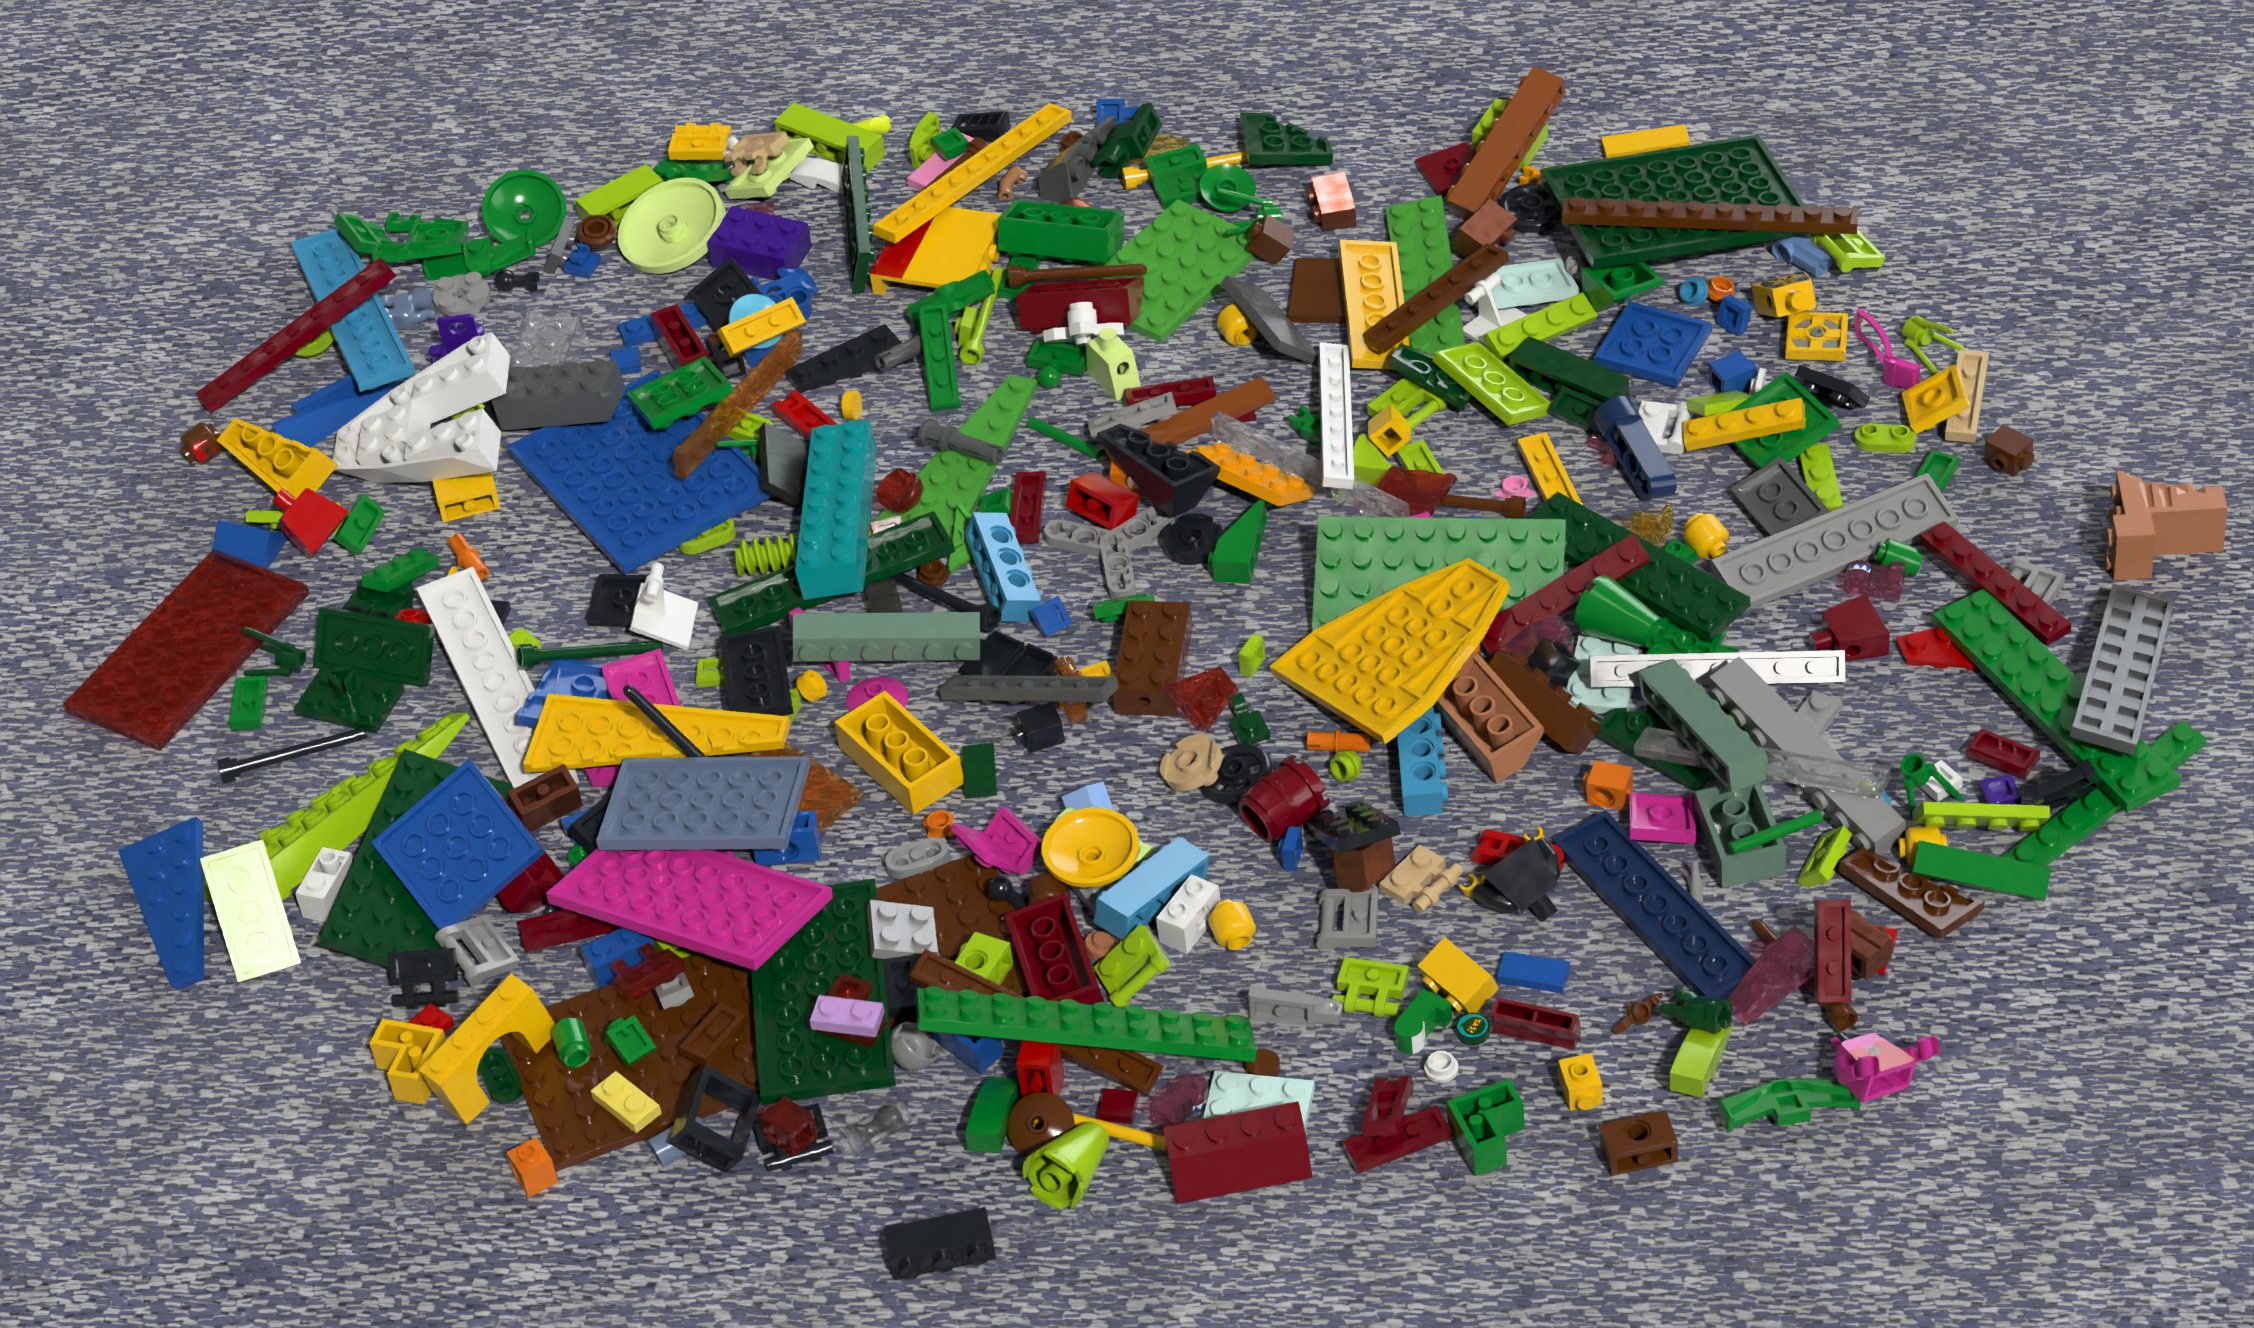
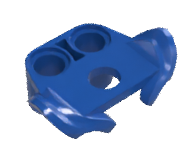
(794, 284)

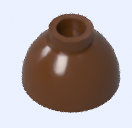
(597, 232)

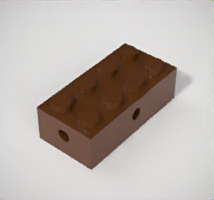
(1152, 655)

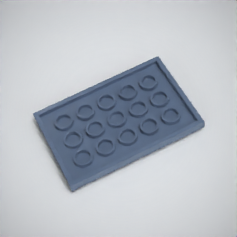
(704, 803)

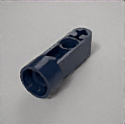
(1635, 448)

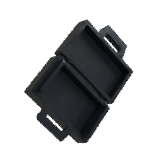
(1010, 657)

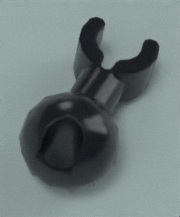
(507, 280)
(1001, 889)

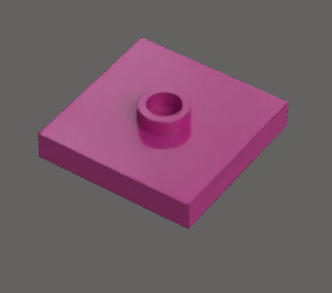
(1661, 818)

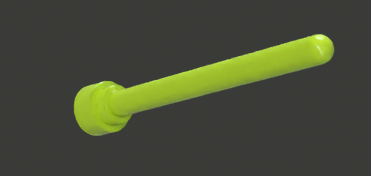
(973, 350)

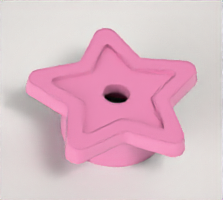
(1514, 482)

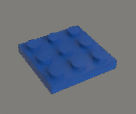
(1653, 344)

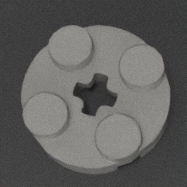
(470, 284)

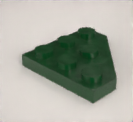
(1275, 143)

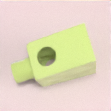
(1112, 363)

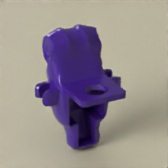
(455, 334)

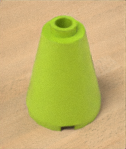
(1066, 1165)

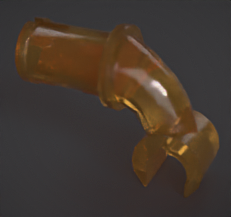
(1077, 711)

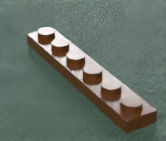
(1435, 297)

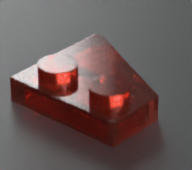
(1417, 487)
(1202, 696)

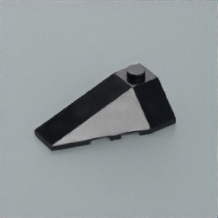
(1163, 473)

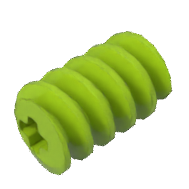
(765, 555)

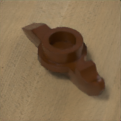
(1637, 1013)

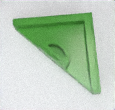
(962, 554)

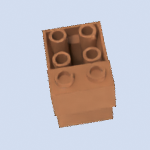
(2160, 521)

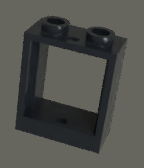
(691, 1135)

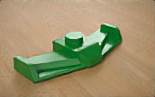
(481, 257)
(1785, 1100)

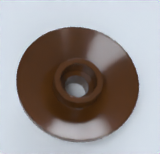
(1048, 1106)

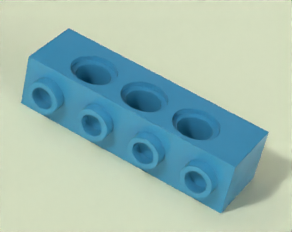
(1002, 566)
(1421, 767)

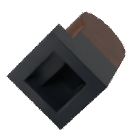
(728, 366)

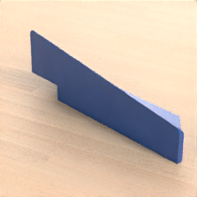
(328, 410)

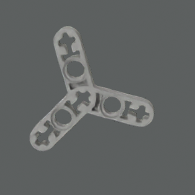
(1059, 531)

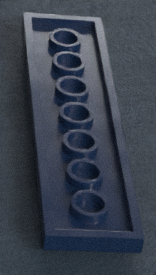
(1655, 906)

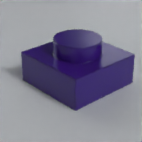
(2000, 790)

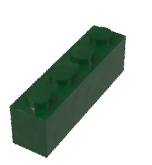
(1552, 368)

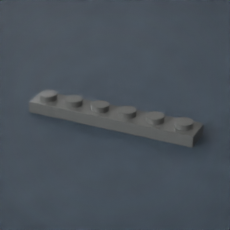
(1029, 688)

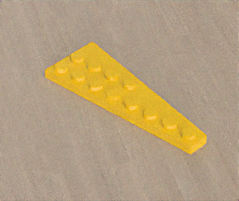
(606, 731)

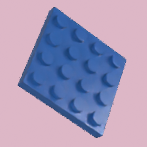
(458, 846)

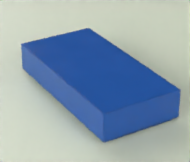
(1533, 972)

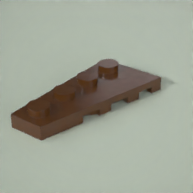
(1910, 894)

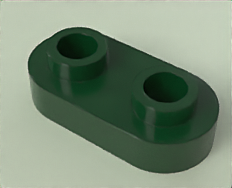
(501, 1077)

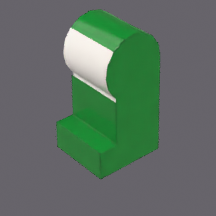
(1420, 1019)

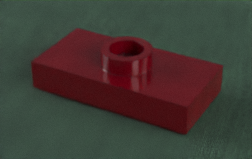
(2003, 753)

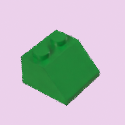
(1618, 284)

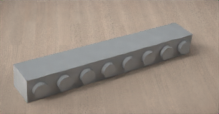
(1779, 727)

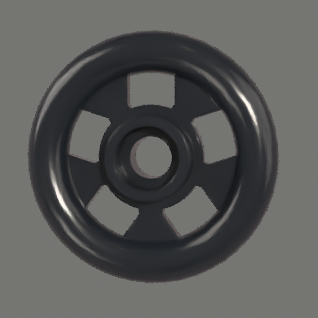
(1531, 207)
(1237, 772)

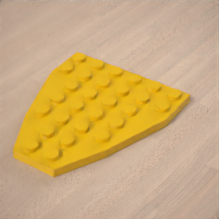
(1398, 650)

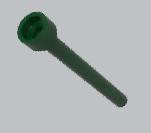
(530, 655)

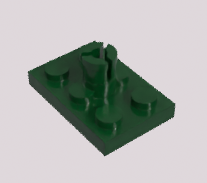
(349, 699)

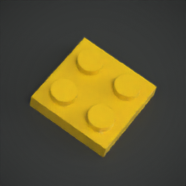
(1935, 399)

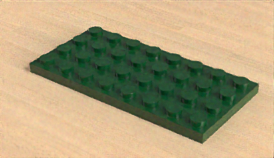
(374, 906)
(785, 990)

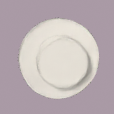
(1441, 1067)

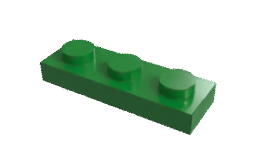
(400, 570)

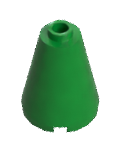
(1617, 615)

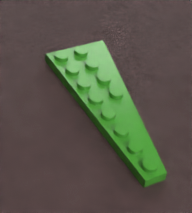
(962, 478)

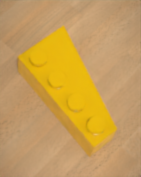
(277, 459)

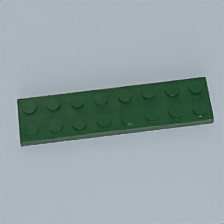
(1663, 585)
(777, 593)

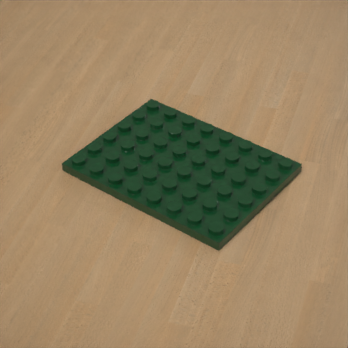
(1709, 172)

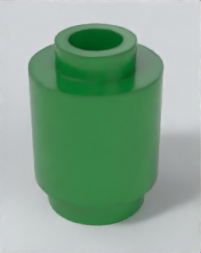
(1897, 551)
(571, 1042)

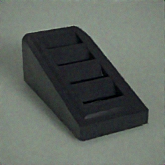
(987, 126)

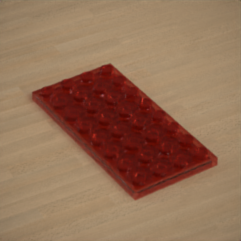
(185, 649)

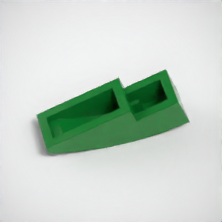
(990, 1114)

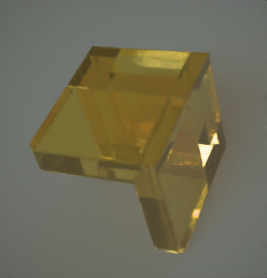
(1652, 527)

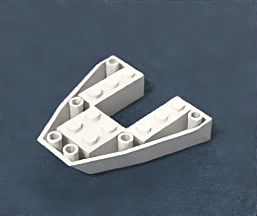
(394, 434)

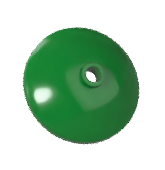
(521, 194)

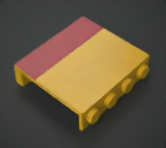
(940, 251)

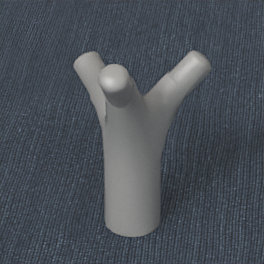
(1695, 882)

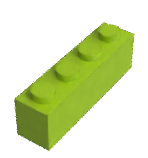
(829, 134)

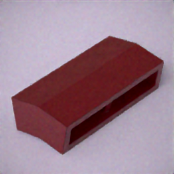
(1535, 1023)

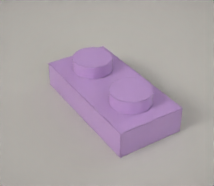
(847, 1016)

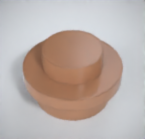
(1099, 945)

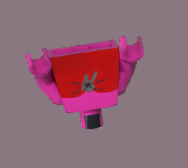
(1875, 1066)

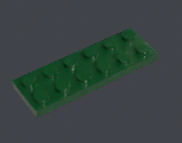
(857, 215)

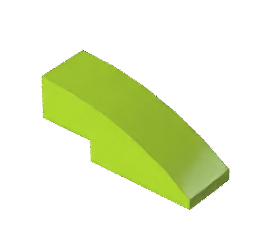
(1697, 1061)

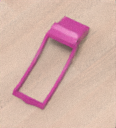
(1895, 370)

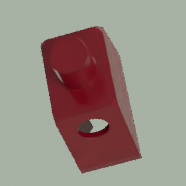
(1853, 628)

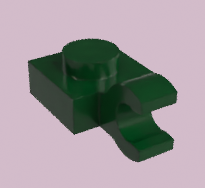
(1247, 726)

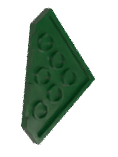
(1623, 730)

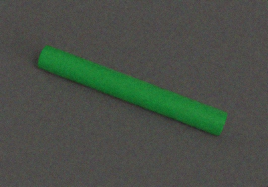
(1064, 438)
(1775, 832)

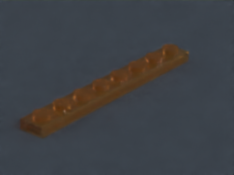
(737, 404)

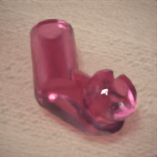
(1600, 444)

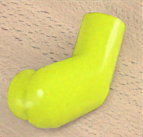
(878, 124)

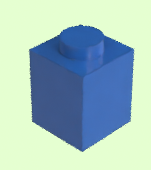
(1732, 373)

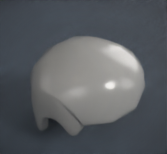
(912, 1047)

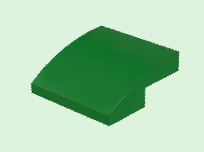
(1177, 174)

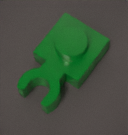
(1307, 424)

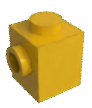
(1389, 430)
(1580, 1082)

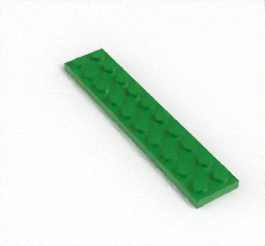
(2048, 695)
(1085, 1024)

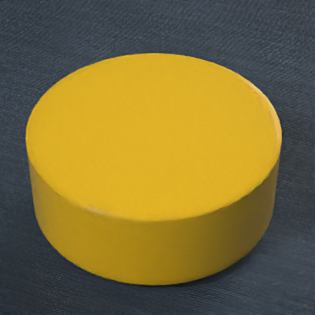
(851, 404)
(812, 685)

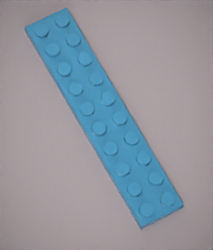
(365, 332)

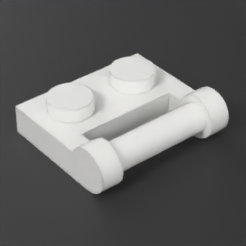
(1656, 418)

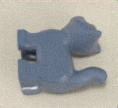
(403, 307)

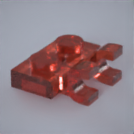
(656, 970)

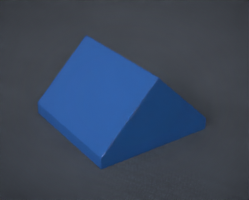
(249, 542)

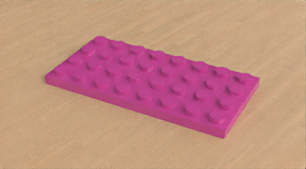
(693, 900)

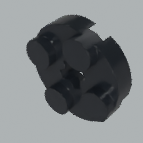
(1178, 536)

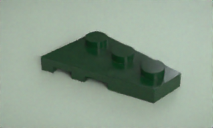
(1421, 369)

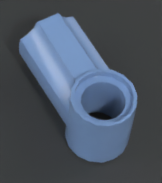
(1802, 253)

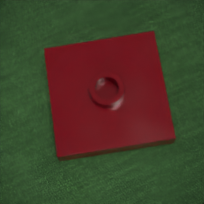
(1445, 167)

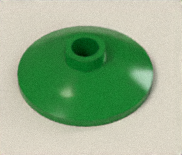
(1228, 178)

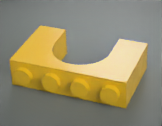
(454, 1065)

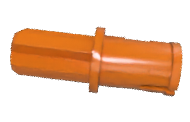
(467, 555)
(1338, 741)

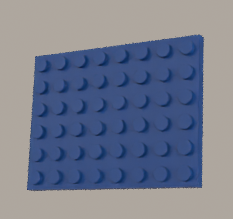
(623, 485)

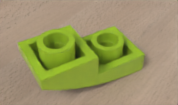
(921, 141)

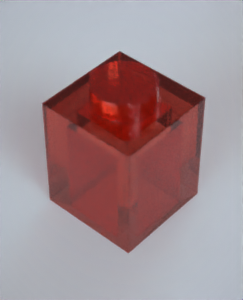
(789, 1126)

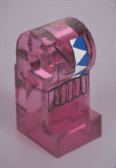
(1875, 580)
(1179, 1101)

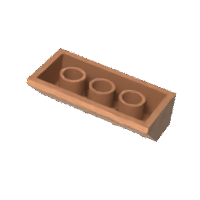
(1488, 719)

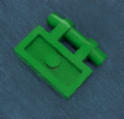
(705, 172)
(360, 234)

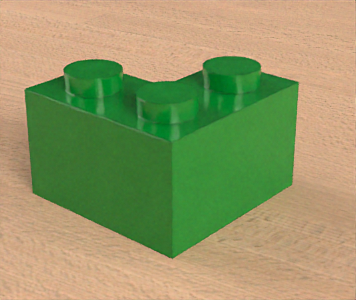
(1481, 1122)

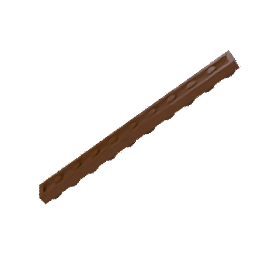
(1710, 216)

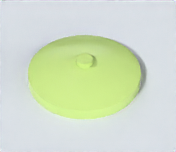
(670, 225)

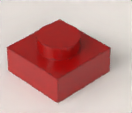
(433, 1017)

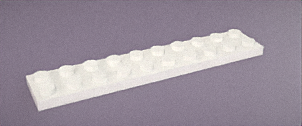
(484, 665)

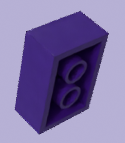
(759, 242)

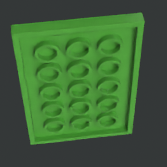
(1185, 265)

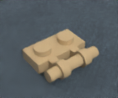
(1414, 873)

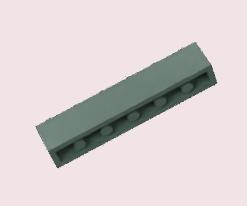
(886, 636)
(1703, 725)

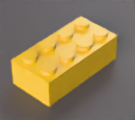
(899, 752)

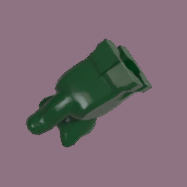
(1700, 1011)

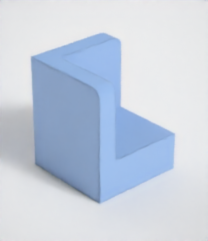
(1088, 796)

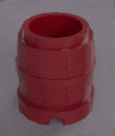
(1282, 800)

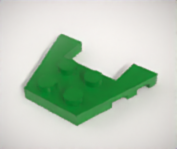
(425, 238)

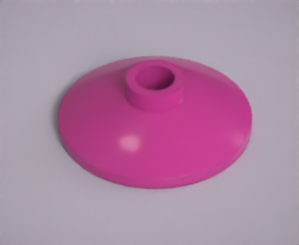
(872, 687)

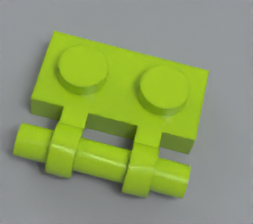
(1374, 979)

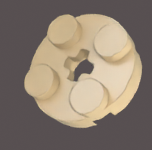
(1182, 773)

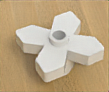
(1081, 326)

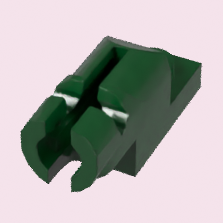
(1128, 141)

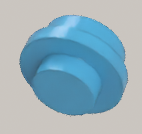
(1694, 291)

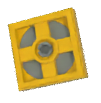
(1817, 336)

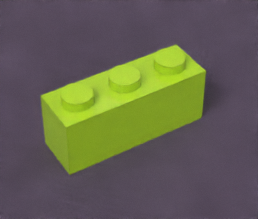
(618, 195)

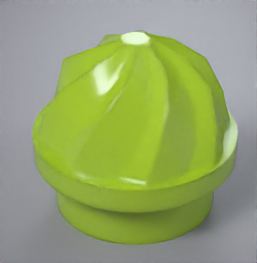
(1346, 766)

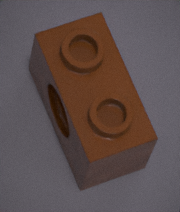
(1638, 1142)

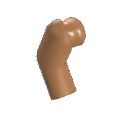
(1006, 183)

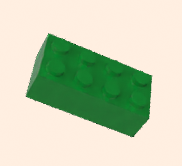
(1061, 231)

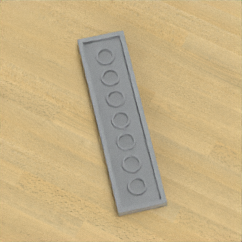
(1833, 541)

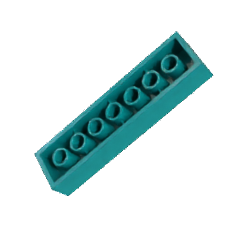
(836, 510)

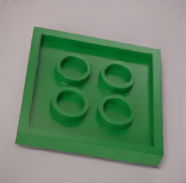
(680, 393)
(1788, 444)

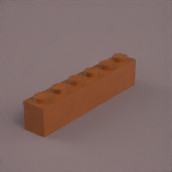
(1507, 142)

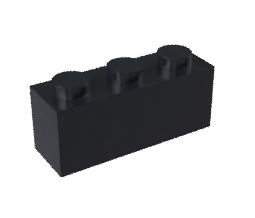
(939, 1243)

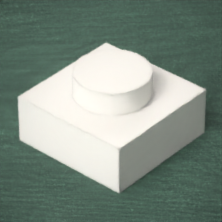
(1935, 789)

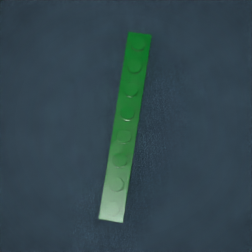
(2097, 806)

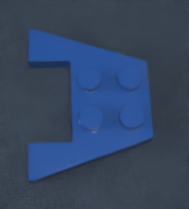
(564, 678)

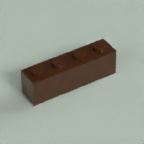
(1552, 706)

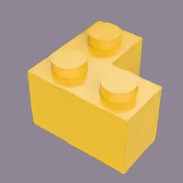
(401, 1051)

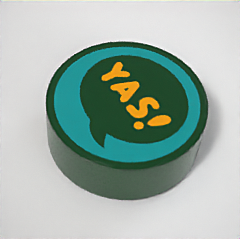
(1472, 1029)

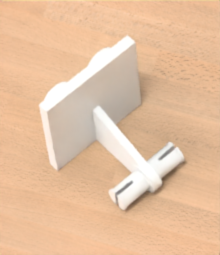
(1489, 315)
(662, 613)

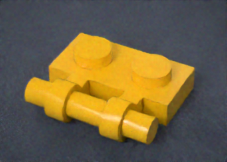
(699, 142)

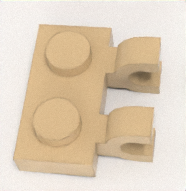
(757, 148)

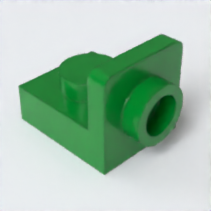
(629, 1040)

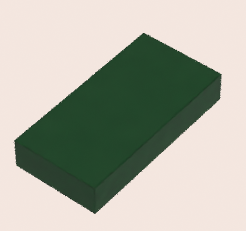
(979, 770)

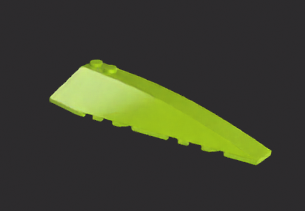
(343, 810)

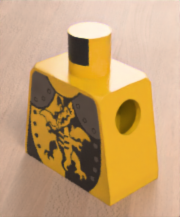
(1787, 293)

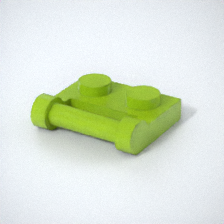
(1849, 250)
(1406, 396)
(1126, 961)

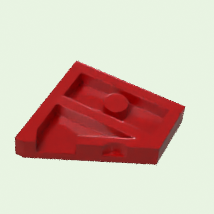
(1932, 648)

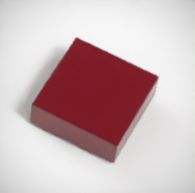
(1118, 1106)

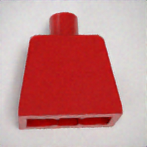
(308, 519)

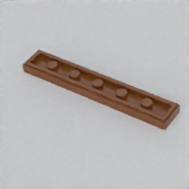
(1198, 418)

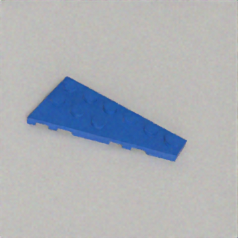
(170, 893)

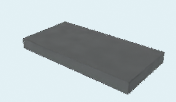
(1270, 320)

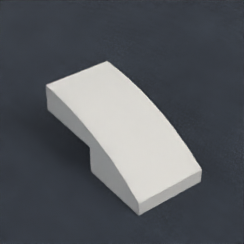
(818, 171)

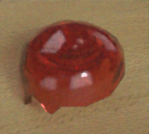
(900, 491)

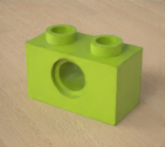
(986, 957)

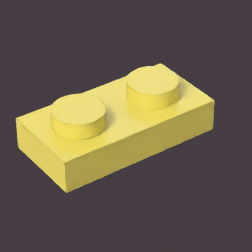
(626, 1102)

